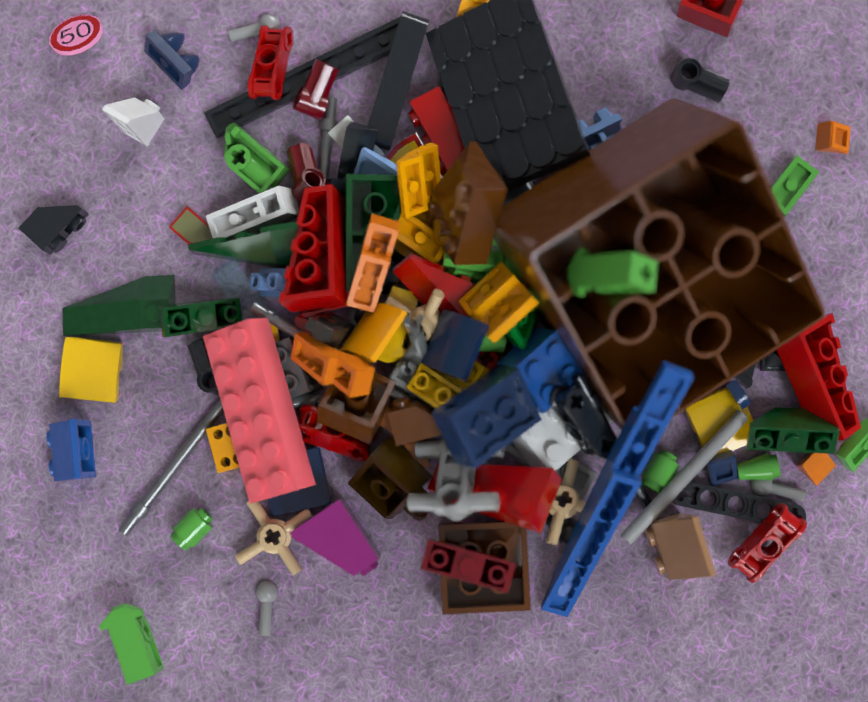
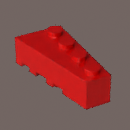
(711, 14)
(318, 257)
(818, 376)
(523, 492)

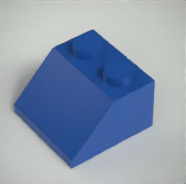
(71, 450)

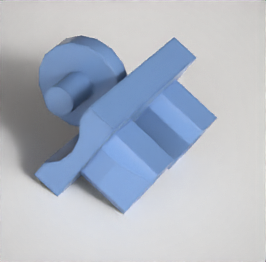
(605, 127)
(269, 281)

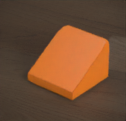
(833, 137)
(816, 466)

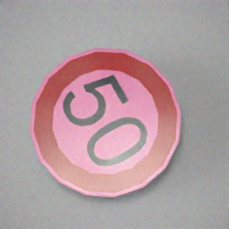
(76, 34)

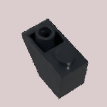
(52, 225)

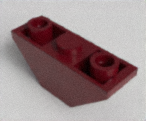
(468, 565)

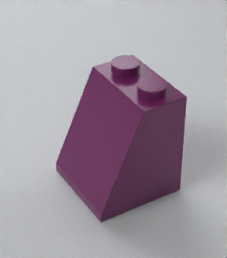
(339, 538)

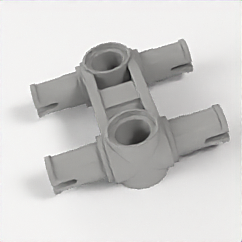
(452, 483)

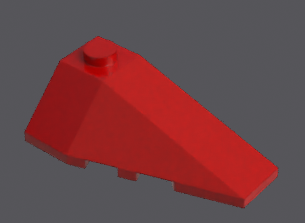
(425, 276)

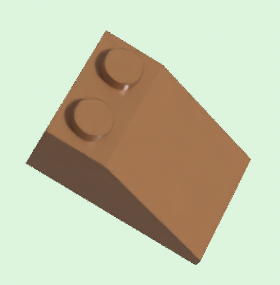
(680, 547)

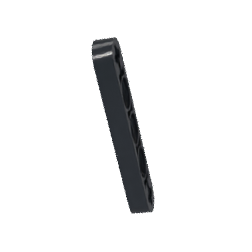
(722, 498)

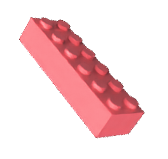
(258, 409)

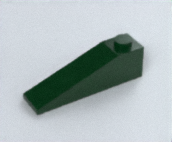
(362, 197)
(267, 249)
(122, 309)

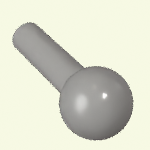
(252, 30)
(765, 487)
(266, 593)

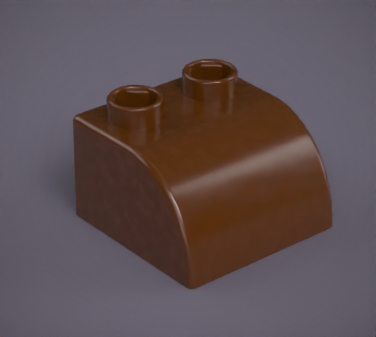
(697, 202)

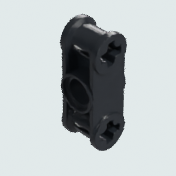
(582, 420)

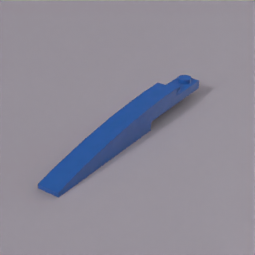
(615, 487)

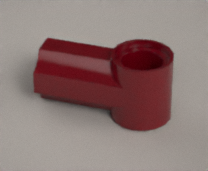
(312, 97)
(303, 169)

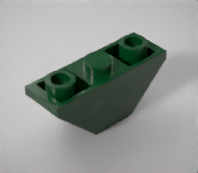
(199, 316)
(792, 432)

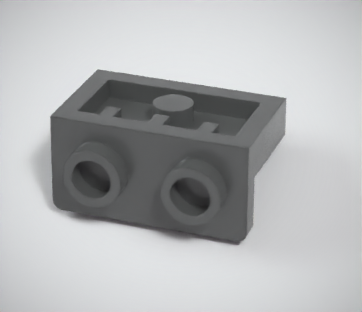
(297, 379)

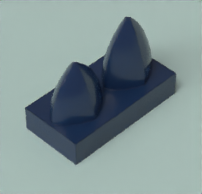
(163, 52)

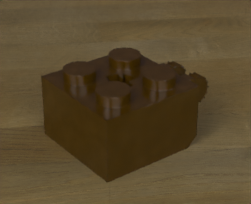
(388, 480)

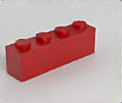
(438, 125)

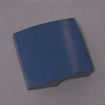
(455, 344)
(307, 497)

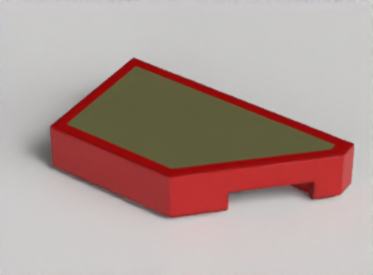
(191, 227)

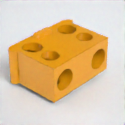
(222, 448)

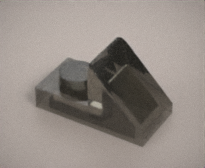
(329, 329)

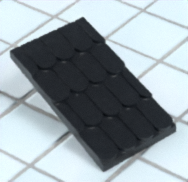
(508, 90)

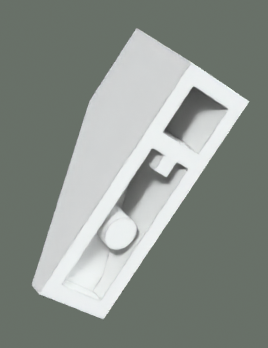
(136, 118)
(251, 214)

